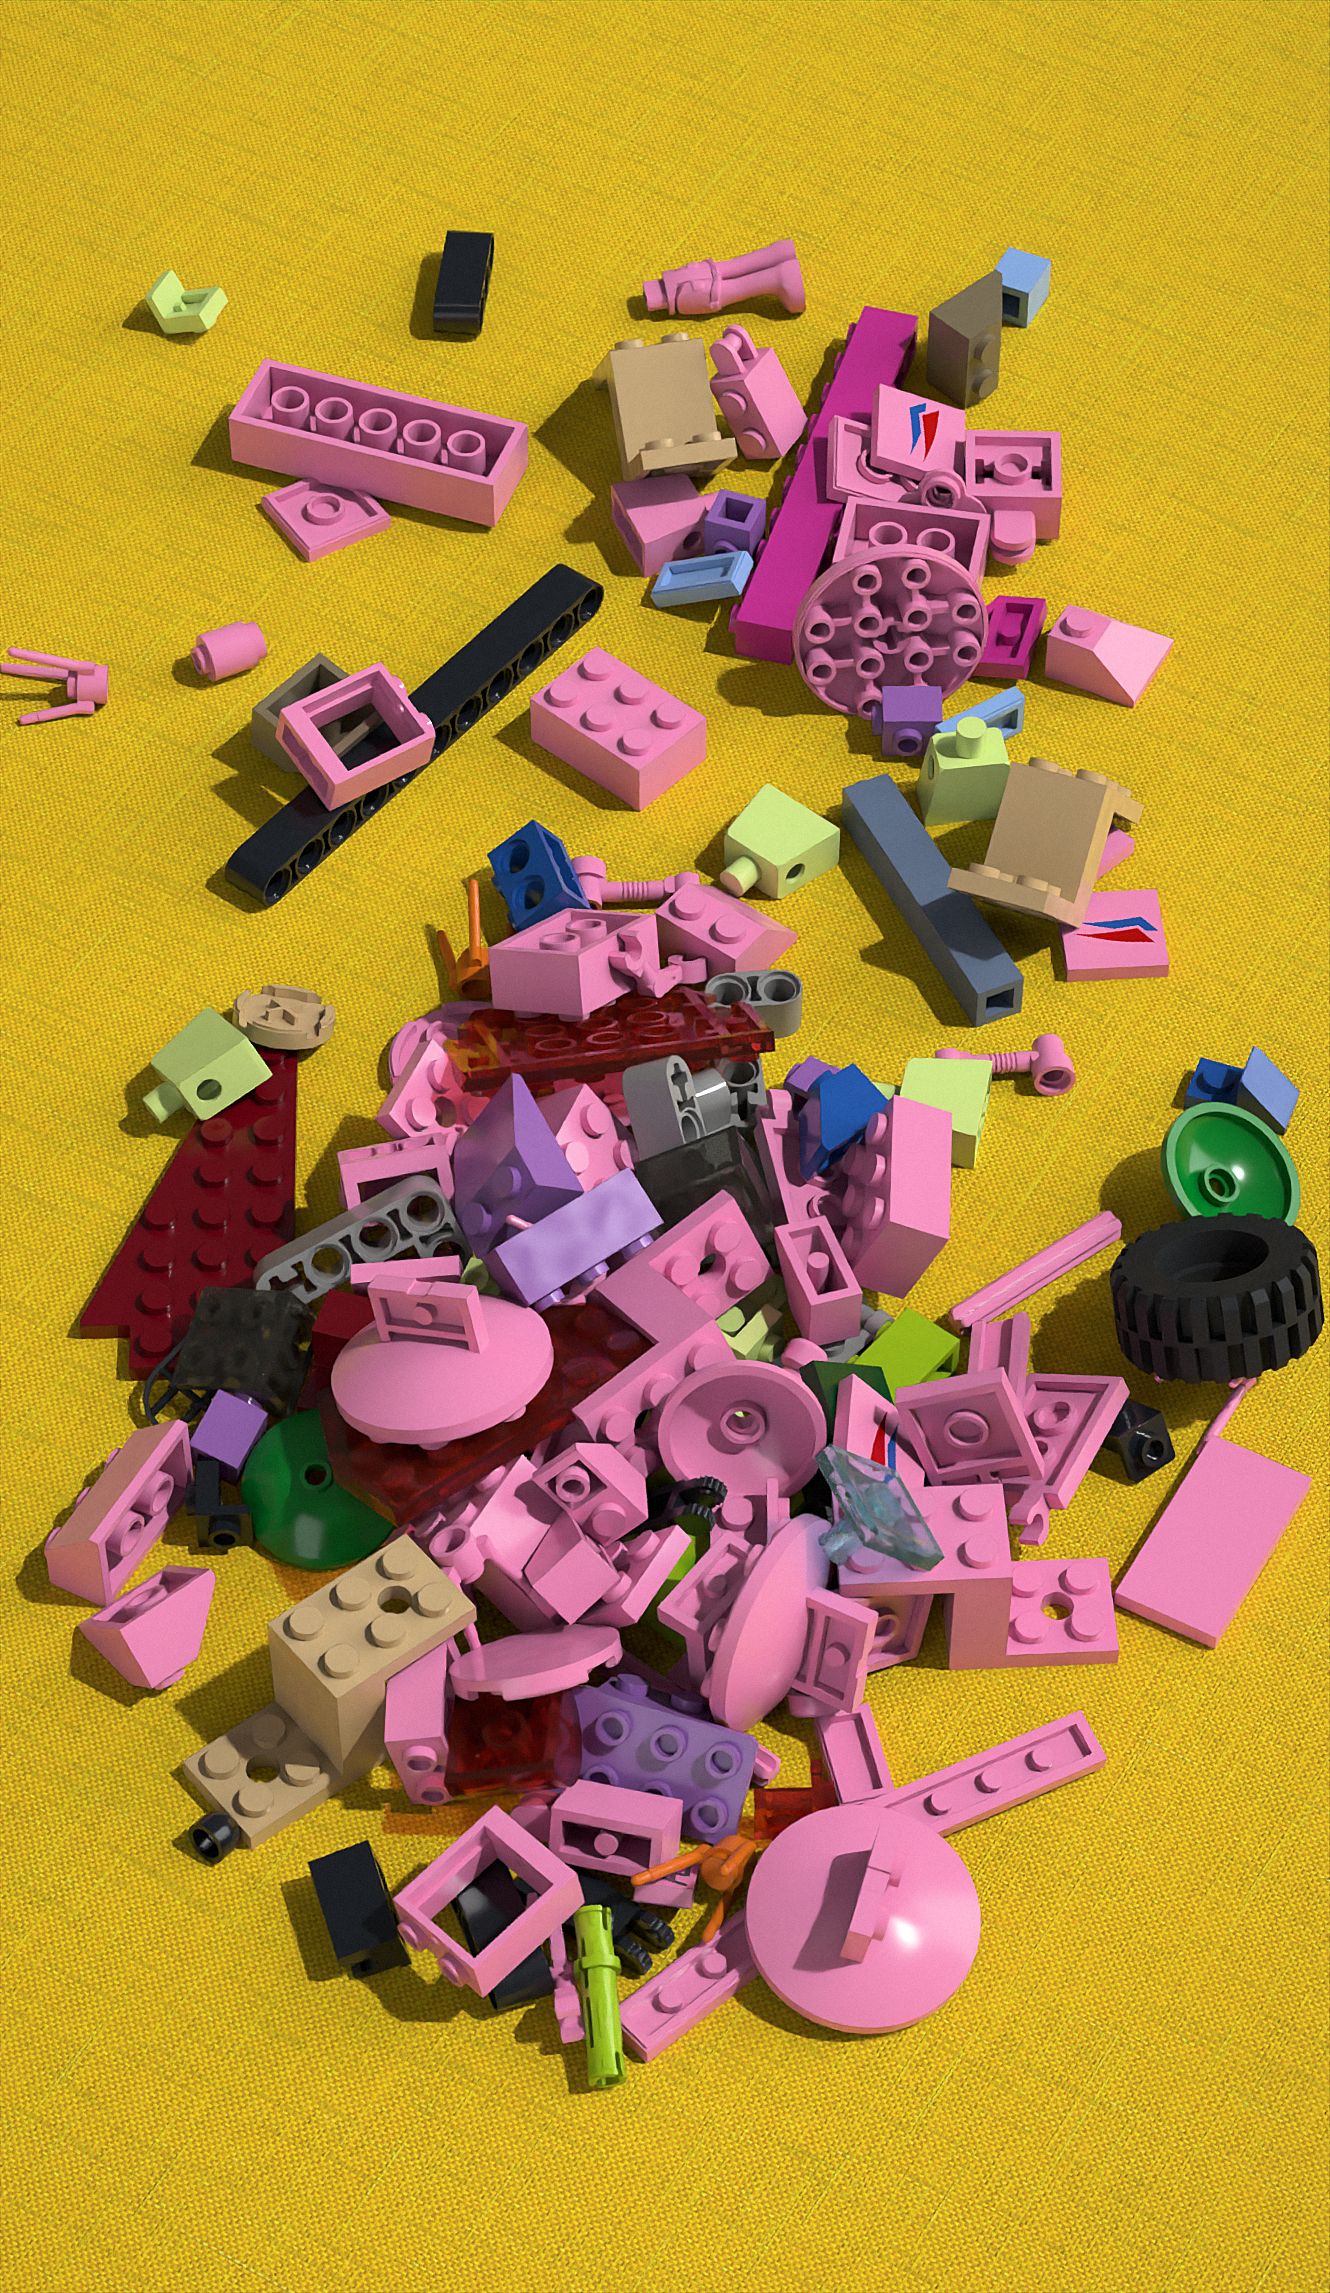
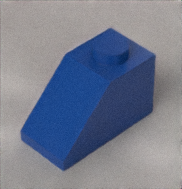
(835, 1117)

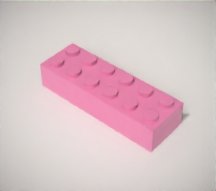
(379, 442)

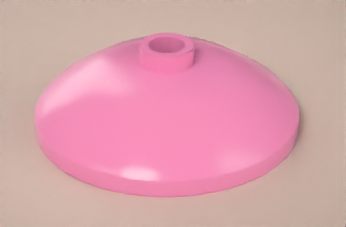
(778, 1439)

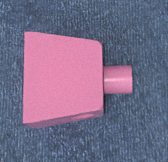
(660, 519)

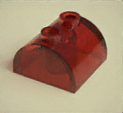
(513, 1745)

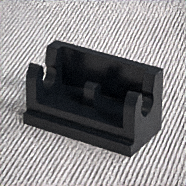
(359, 1910)

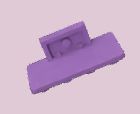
(666, 1749)

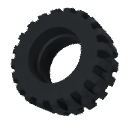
(1217, 1298)

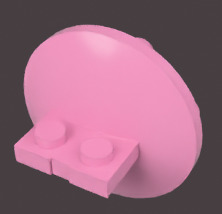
(889, 622)
(439, 1363)
(788, 1632)
(862, 1919)

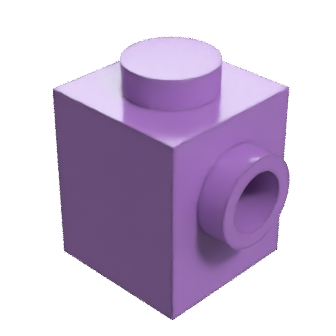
(734, 524)
(907, 719)
(229, 1433)

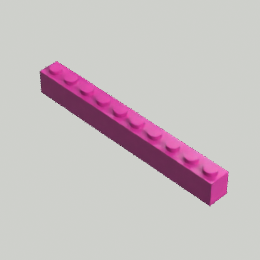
(809, 523)

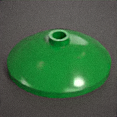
(1228, 1162)
(301, 1521)

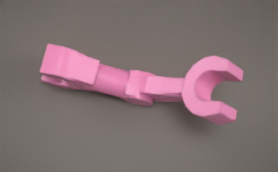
(649, 980)
(565, 1986)

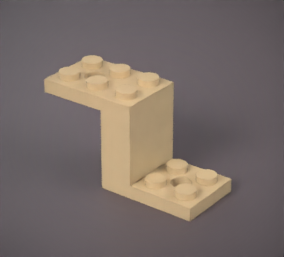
(663, 409)
(1047, 842)
(329, 1690)

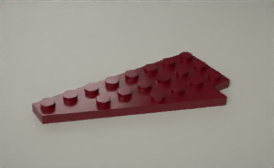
(207, 1222)

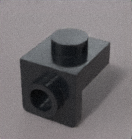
(1140, 1440)
(216, 1523)

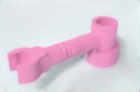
(592, 876)
(1047, 1064)

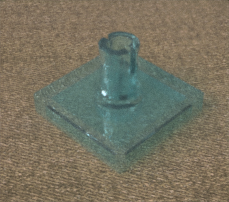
(876, 1512)

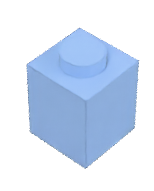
(1023, 285)

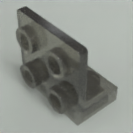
(249, 1346)

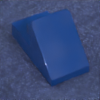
(1256, 1088)

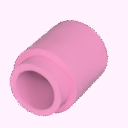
(228, 650)

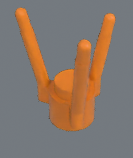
(472, 970)
(723, 1869)

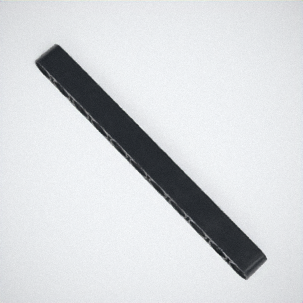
(452, 699)

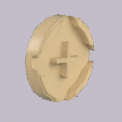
(283, 1017)

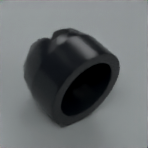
(214, 1836)

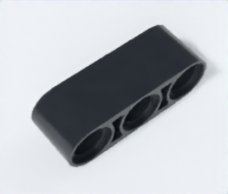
(463, 282)
(483, 1914)

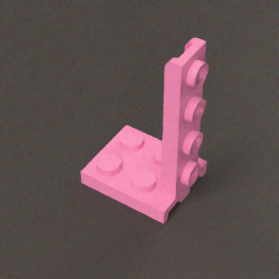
(974, 1423)

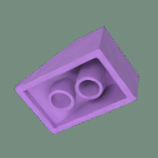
(507, 1168)

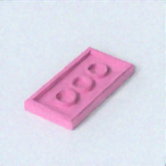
(1212, 1541)

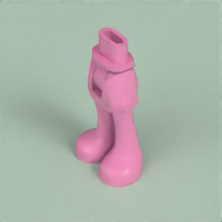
(711, 284)

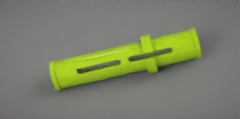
(598, 1973)

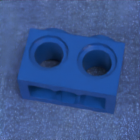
(535, 876)

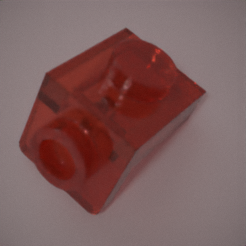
(780, 1807)

